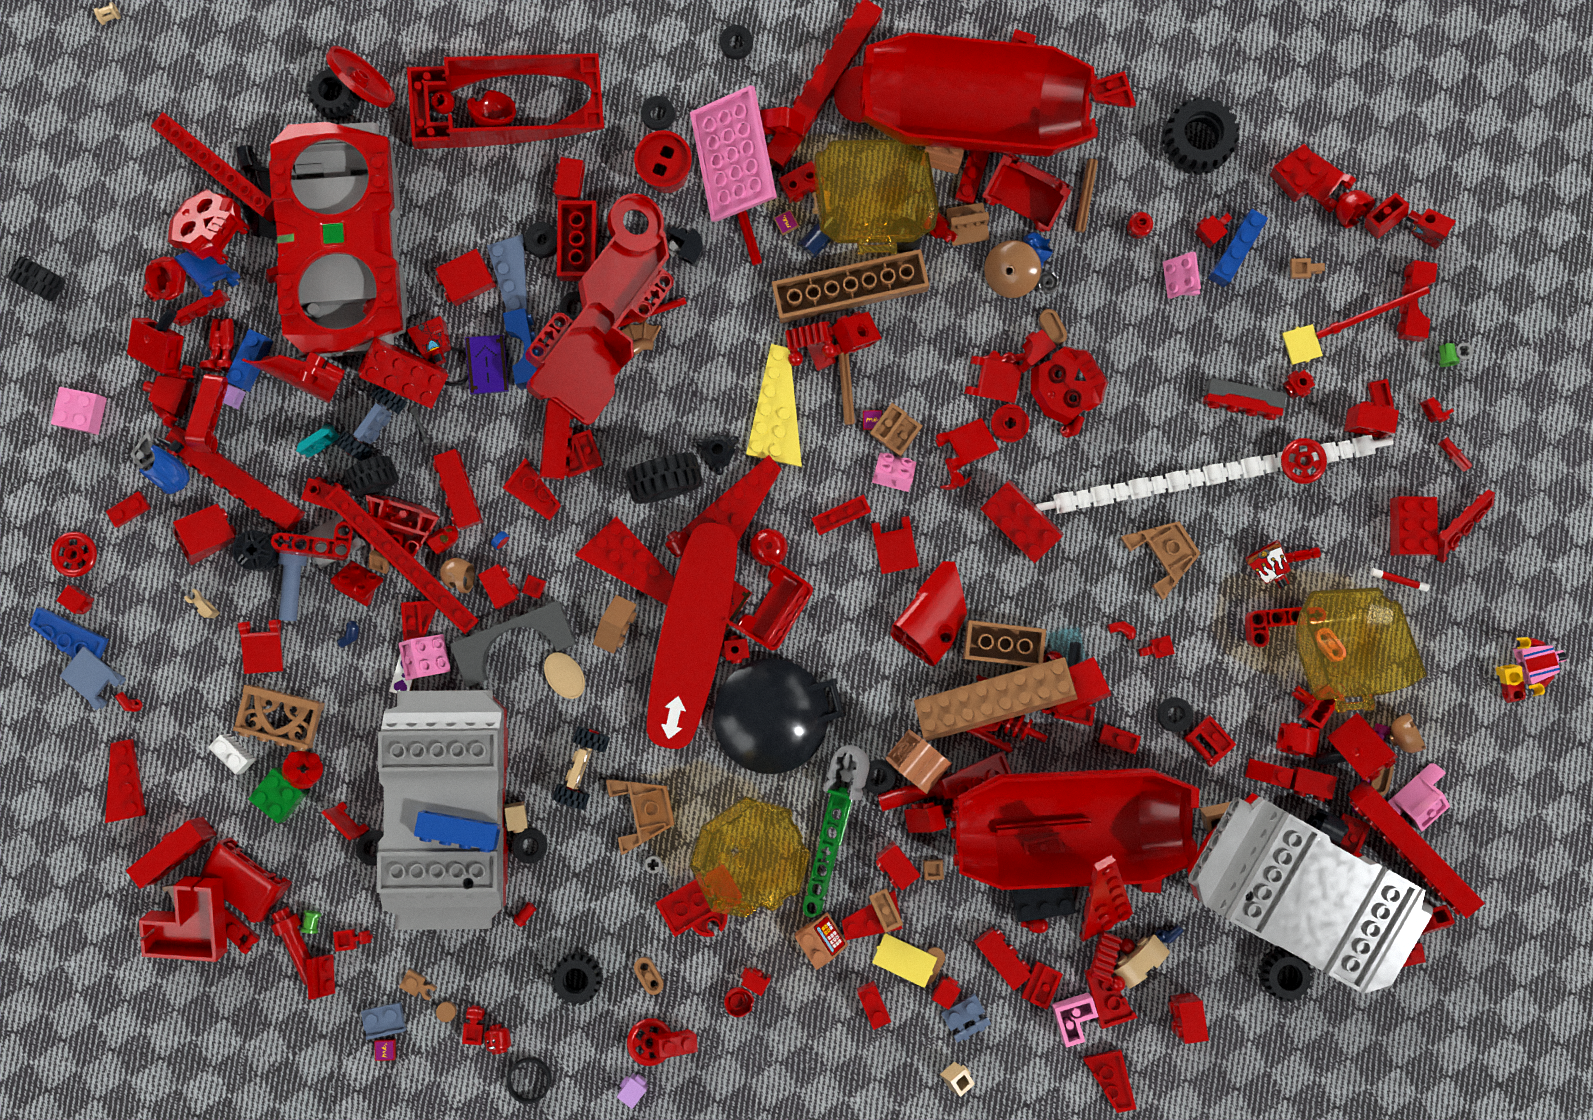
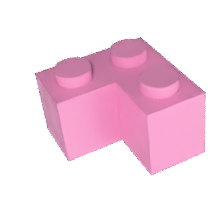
(1070, 1014)

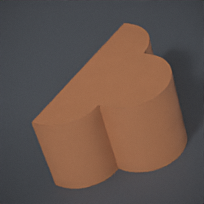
(918, 761)

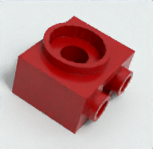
(855, 332)

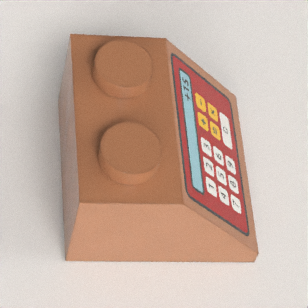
(821, 940)

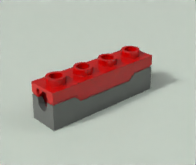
(1244, 398)

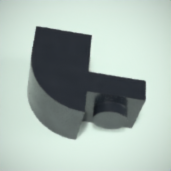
(692, 244)

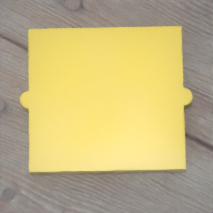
(1302, 344)

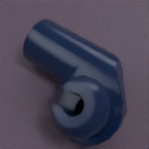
(351, 634)
(1169, 936)

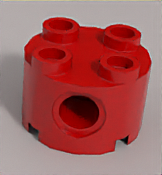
(1297, 740)

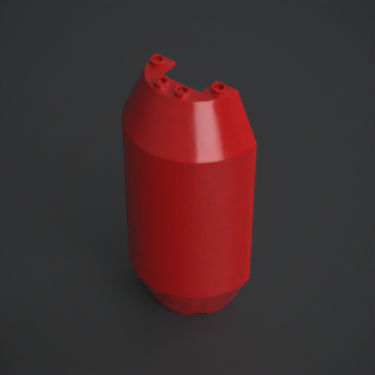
(977, 94)
(1134, 817)

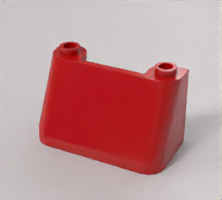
(1027, 191)
(244, 881)

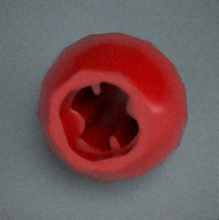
(442, 102)

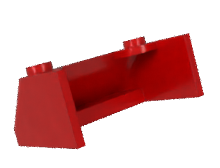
(778, 608)

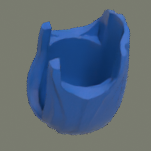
(167, 472)

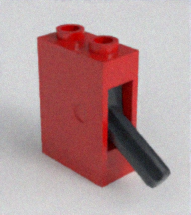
(156, 343)
(1087, 681)
(1360, 747)

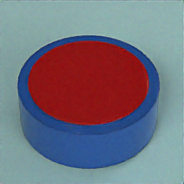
(500, 540)

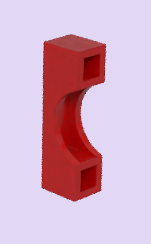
(1413, 322)

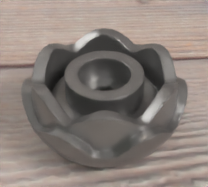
(1053, 280)

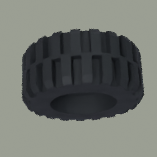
(1211, 114)
(664, 477)

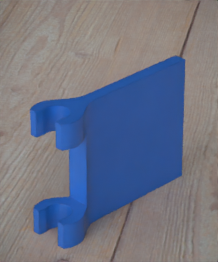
(206, 272)

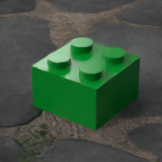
(277, 796)

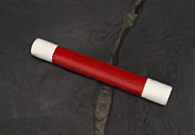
(1399, 579)

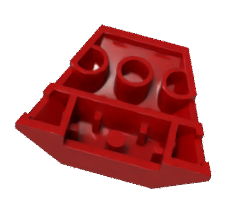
(402, 520)

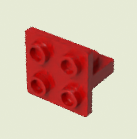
(357, 582)

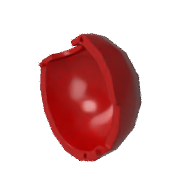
(492, 110)

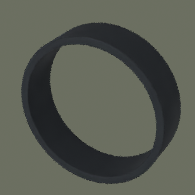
(525, 1100)

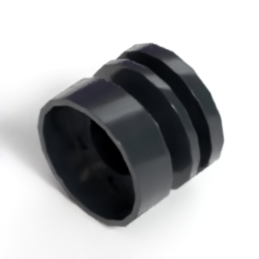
(264, 559)

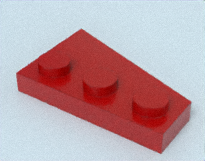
(1109, 1004)
(1112, 1076)

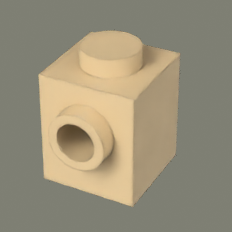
(516, 816)
(957, 1078)

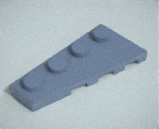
(509, 267)

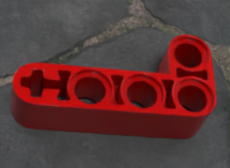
(784, 121)
(206, 413)
(312, 542)
(1265, 621)

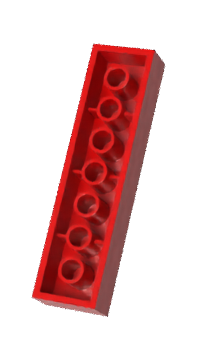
(1414, 850)

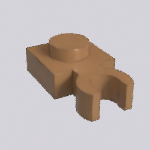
(415, 983)

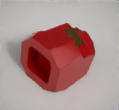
(443, 539)

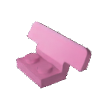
(1421, 798)

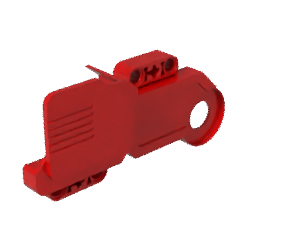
(587, 353)

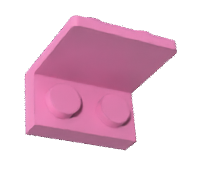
(424, 657)

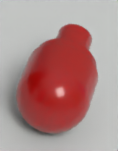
(1036, 926)

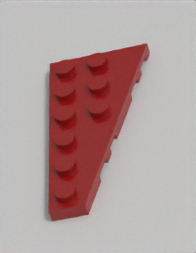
(1107, 900)

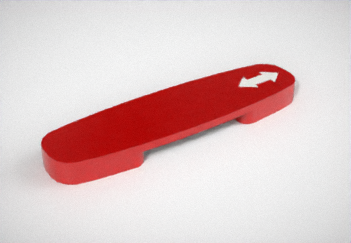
(691, 635)

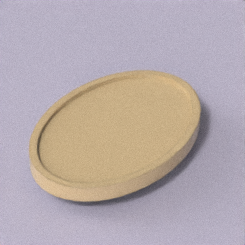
(564, 675)

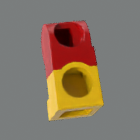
(1511, 682)

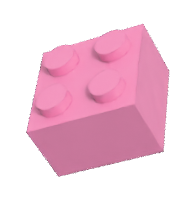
(78, 410)

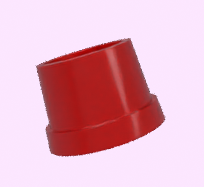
(648, 155)

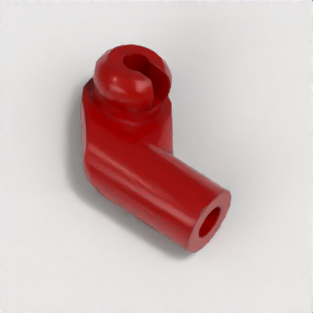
(1073, 429)

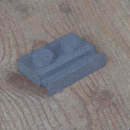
(383, 1020)

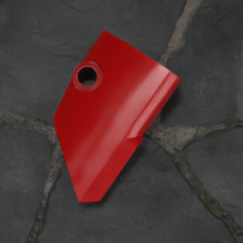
(306, 375)
(933, 614)

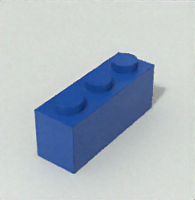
(253, 348)

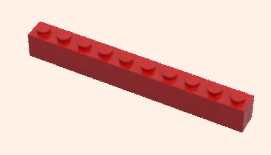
(825, 76)

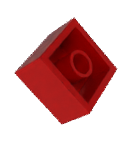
(1299, 173)
(1371, 420)
(897, 865)
(1188, 1018)

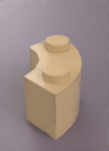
(1147, 954)

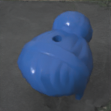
(1040, 245)

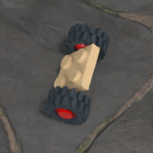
(570, 794)

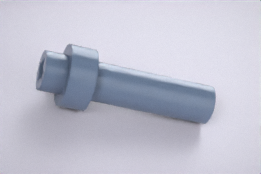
(290, 583)

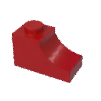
(1036, 348)

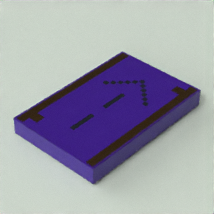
(486, 364)

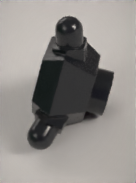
(718, 451)

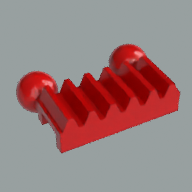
(809, 336)
(1105, 958)

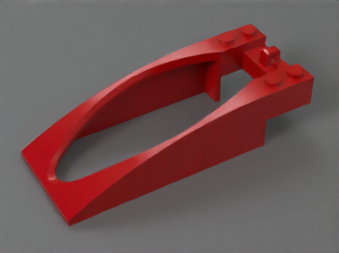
(472, 69)

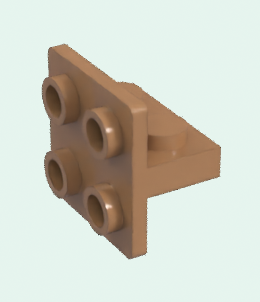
(968, 223)

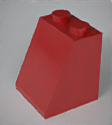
(203, 533)

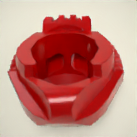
(164, 279)

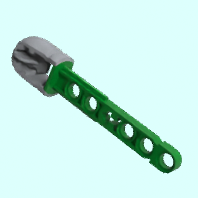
(849, 758)

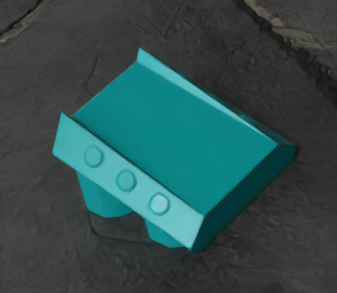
(317, 441)

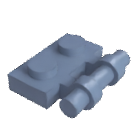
(963, 1012)

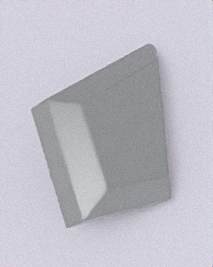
(142, 453)

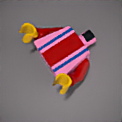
(1538, 663)

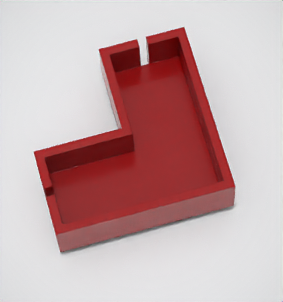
(194, 929)

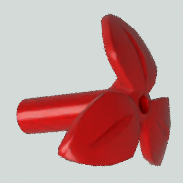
(956, 478)

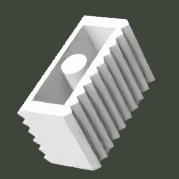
(232, 753)

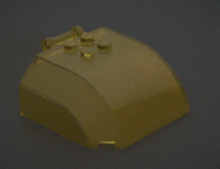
(874, 193)
(1356, 646)

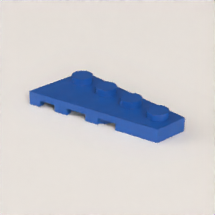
(66, 634)

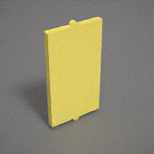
(905, 960)

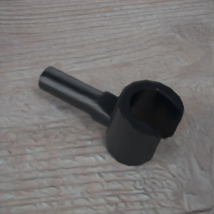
(175, 446)

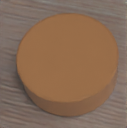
(446, 1011)

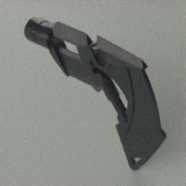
(247, 163)

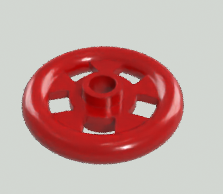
(1293, 448)
(75, 570)
(632, 1042)

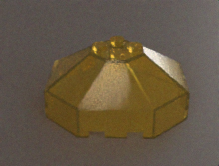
(768, 860)

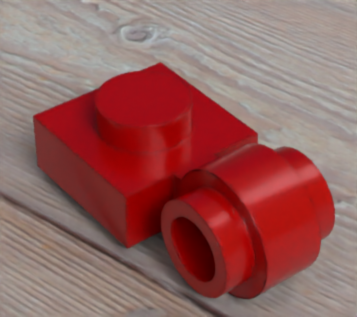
(473, 1031)

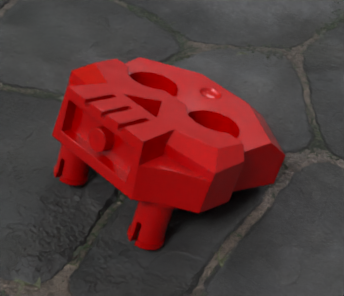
(206, 225)
(1055, 393)

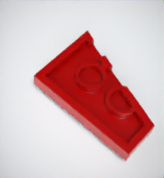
(532, 491)
(865, 921)

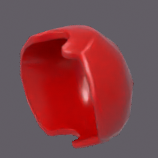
(738, 1002)

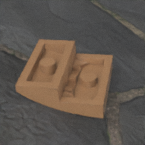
(896, 430)

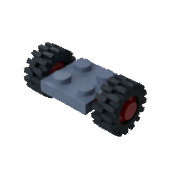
(372, 424)

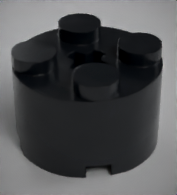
(1330, 825)

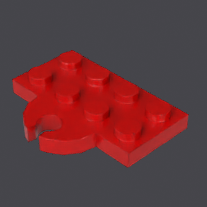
(689, 909)

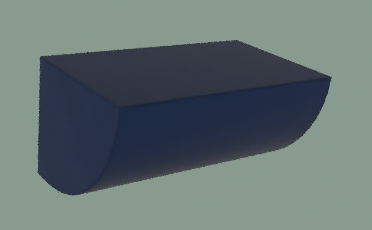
(814, 241)

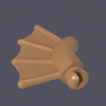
(642, 336)

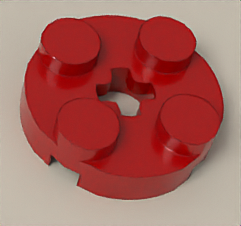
(1018, 417)
(306, 759)

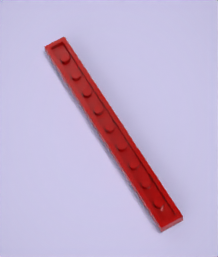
(401, 559)

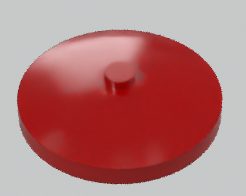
(360, 76)

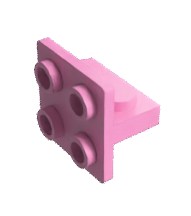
(1182, 276)
(894, 471)

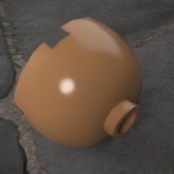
(1406, 735)

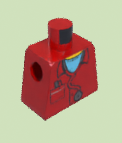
(1431, 226)
(431, 339)

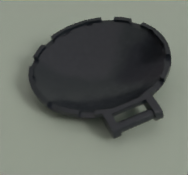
(773, 715)

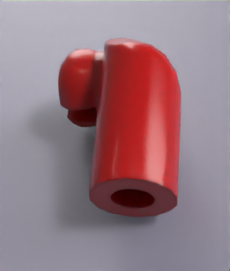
(1124, 627)
(128, 704)

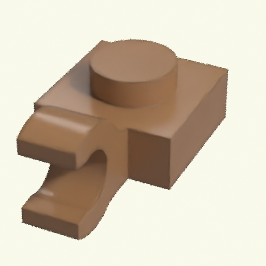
(1302, 268)

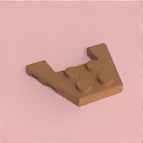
(1172, 548)
(650, 808)

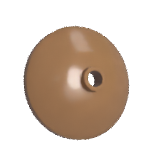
(1025, 267)

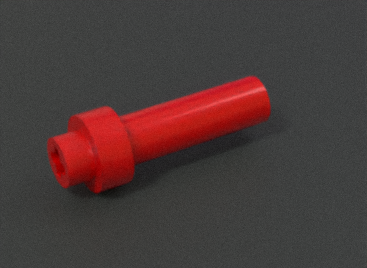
(908, 795)
(286, 926)

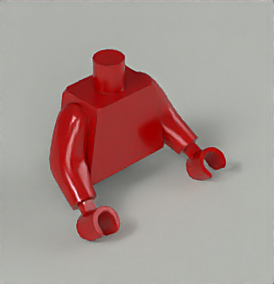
(170, 394)

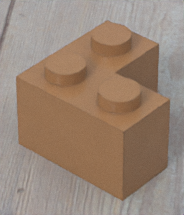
(615, 624)

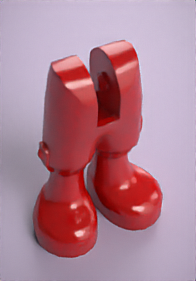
(220, 340)

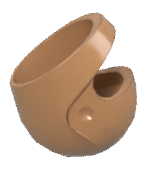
(453, 573)

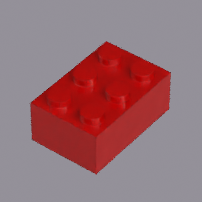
(1413, 526)

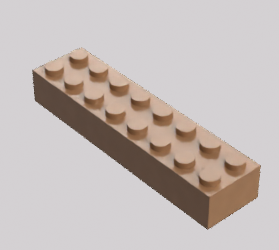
(850, 286)
(995, 699)

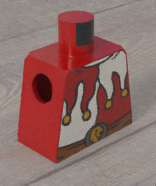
(1270, 564)

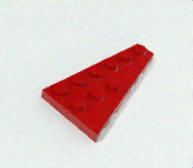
(741, 501)
(627, 559)

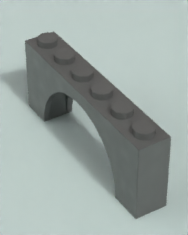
(473, 650)

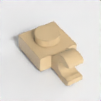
(205, 608)

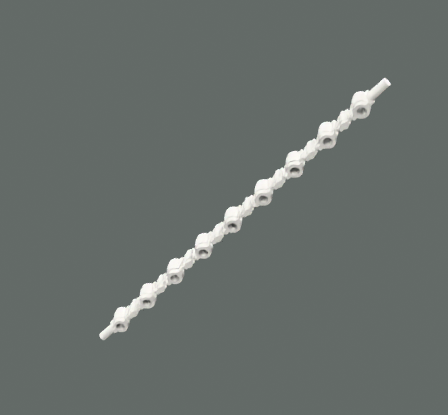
(1211, 474)

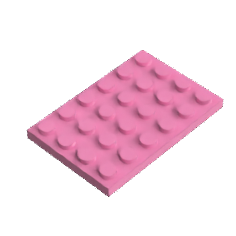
(733, 154)

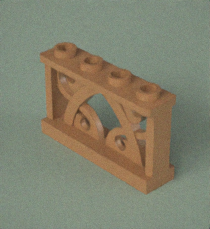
(261, 696)

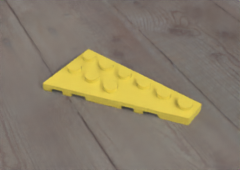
(775, 418)

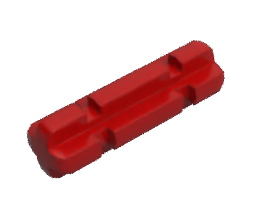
(1303, 555)

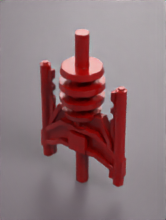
(1015, 724)

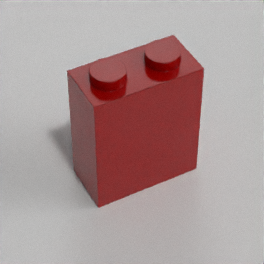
(465, 277)

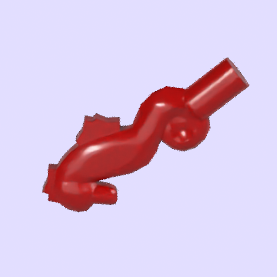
(1008, 357)

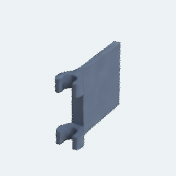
(90, 676)

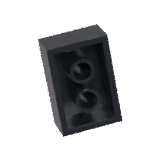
(1042, 903)

